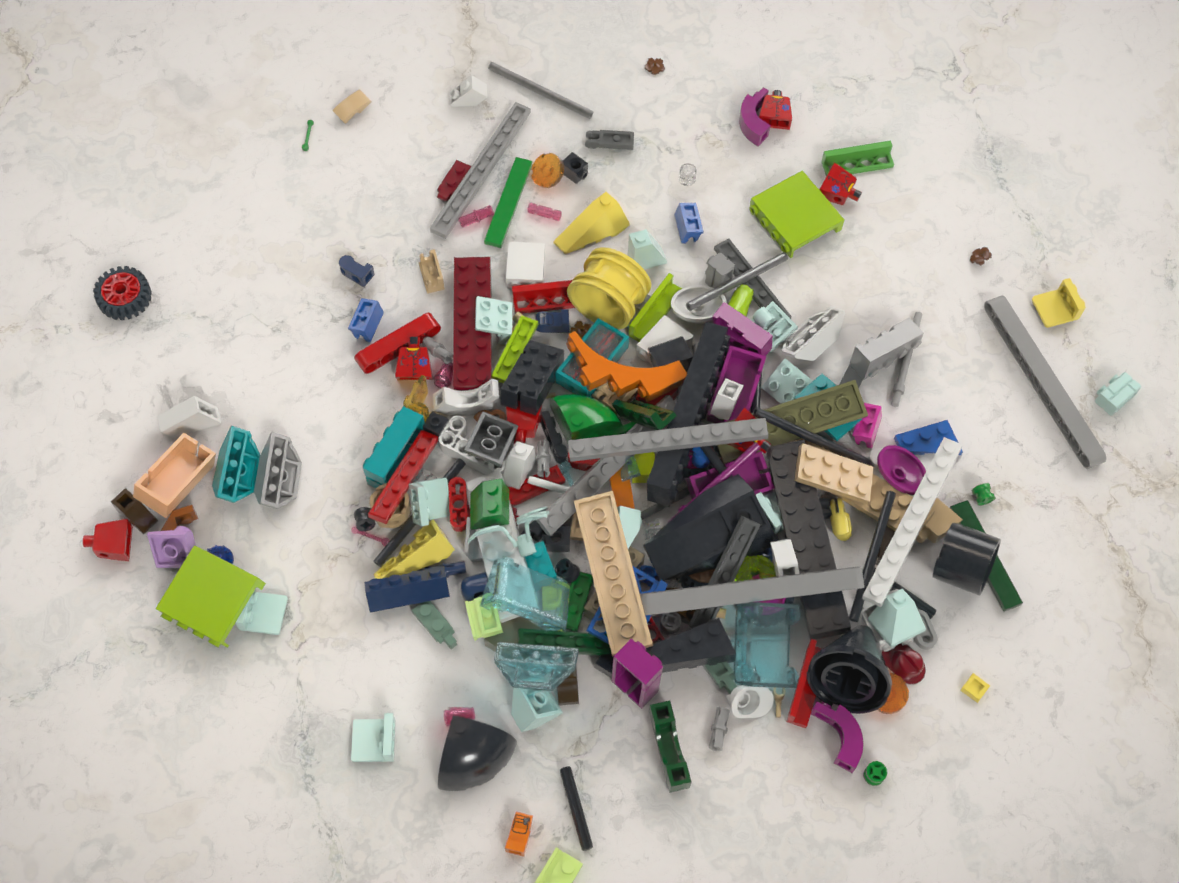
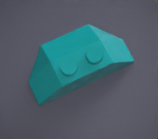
(236, 466)

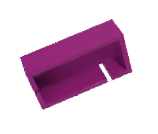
(743, 368)
(748, 471)
(635, 664)

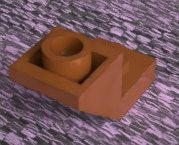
(180, 516)

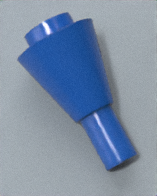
(699, 458)

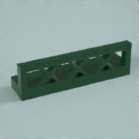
(644, 413)

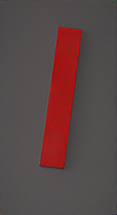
(402, 477)
(528, 490)

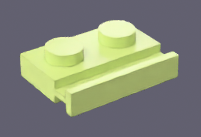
(483, 621)
(560, 868)

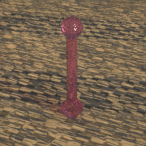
(384, 541)

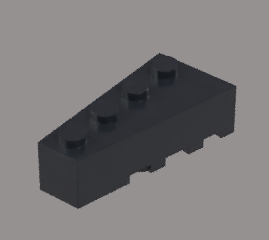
(695, 647)

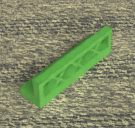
(857, 154)

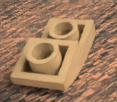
(351, 105)

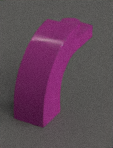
(751, 125)
(849, 733)

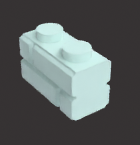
(1118, 393)

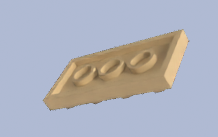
(834, 473)

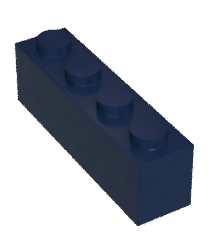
(406, 589)

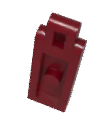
(452, 180)

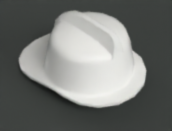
(750, 701)

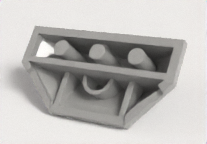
(277, 472)

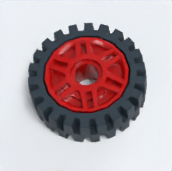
(134, 290)

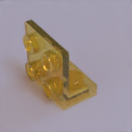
(417, 397)

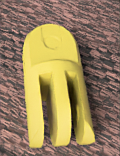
(840, 521)

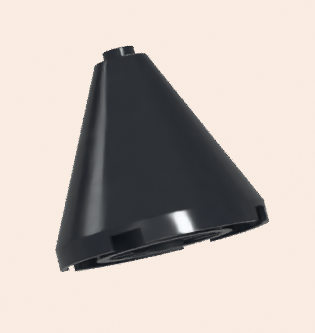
(851, 672)

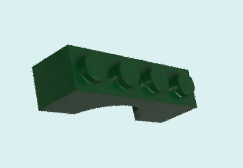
(668, 745)

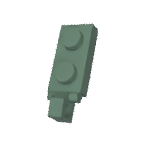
(435, 623)
(722, 675)

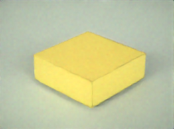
(975, 687)

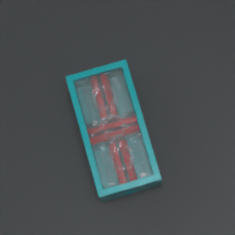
(601, 339)

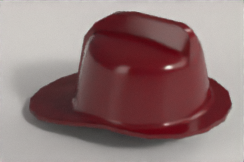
(905, 663)

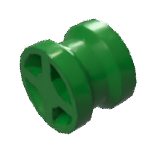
(983, 494)
(875, 769)

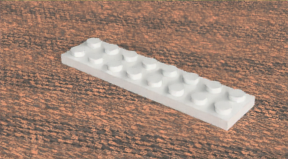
(496, 543)

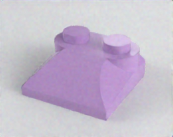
(171, 546)

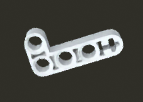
(459, 443)

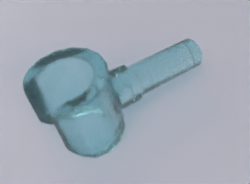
(565, 467)

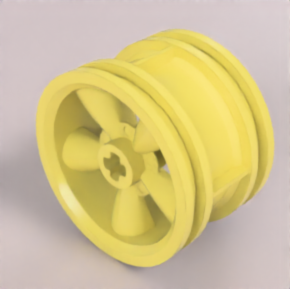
(609, 287)

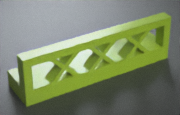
(654, 309)
(521, 335)

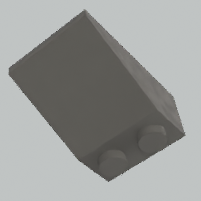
(491, 439)

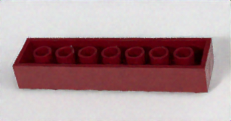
(470, 347)

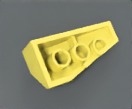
(599, 220)
(425, 550)

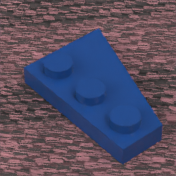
(926, 439)

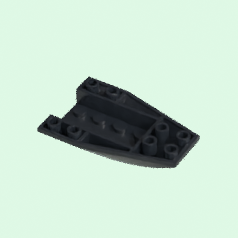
(703, 528)

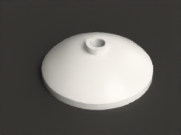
(700, 314)

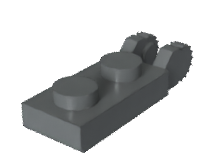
(610, 139)

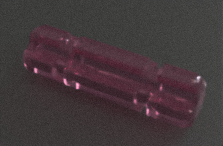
(544, 211)

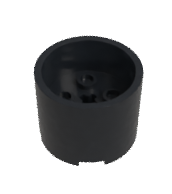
(966, 558)

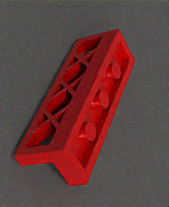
(541, 291)
(803, 696)

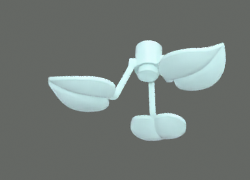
(525, 542)

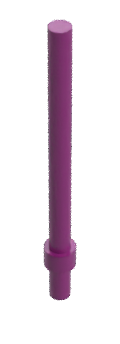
(729, 470)

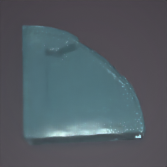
(630, 469)

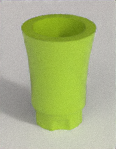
(742, 299)

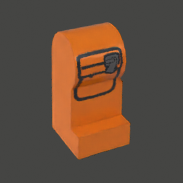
(519, 834)

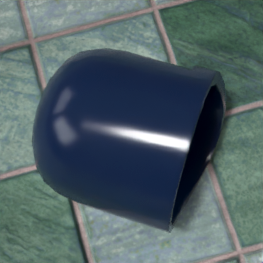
(473, 586)

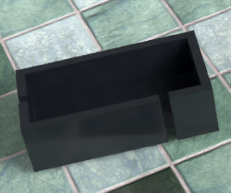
(532, 377)

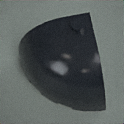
(473, 754)

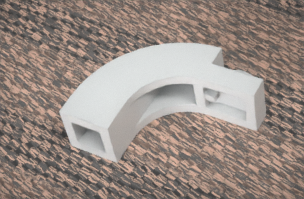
(466, 402)

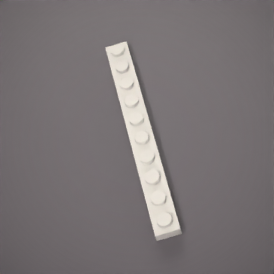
(912, 522)

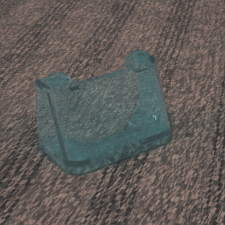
(527, 594)
(764, 644)

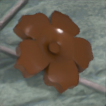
(654, 66)
(980, 255)
(580, 329)

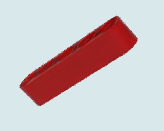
(388, 347)

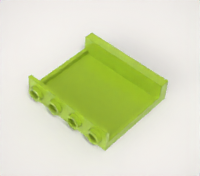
(795, 212)
(208, 595)

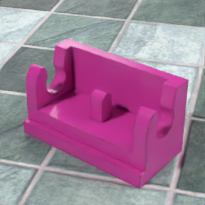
(868, 427)

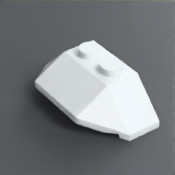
(815, 335)

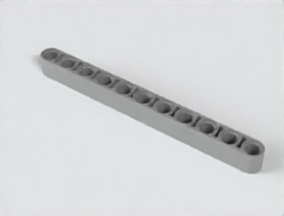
(1045, 382)
(752, 590)

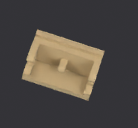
(431, 272)

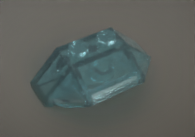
(535, 665)

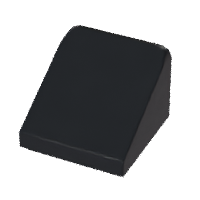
(605, 665)

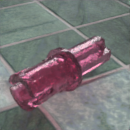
(476, 216)

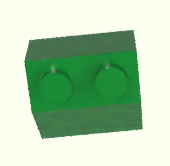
(489, 504)

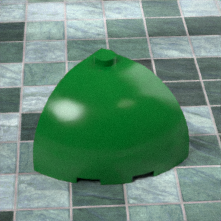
(582, 416)

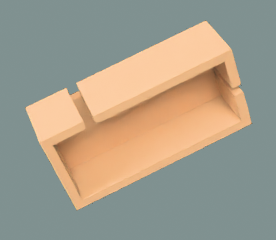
(174, 475)

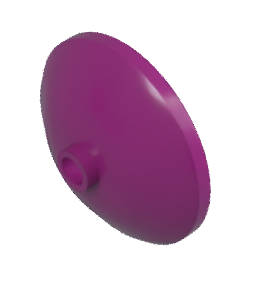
(900, 469)

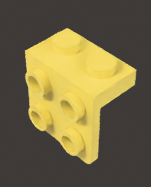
(1059, 305)

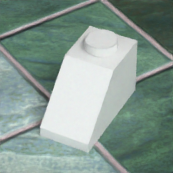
(726, 399)
(519, 464)

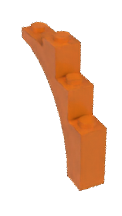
(621, 379)

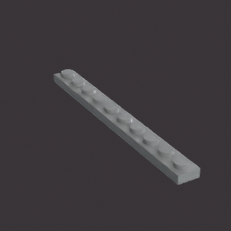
(480, 170)
(668, 439)
(591, 481)

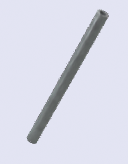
(541, 90)
(742, 278)

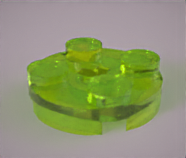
(754, 564)

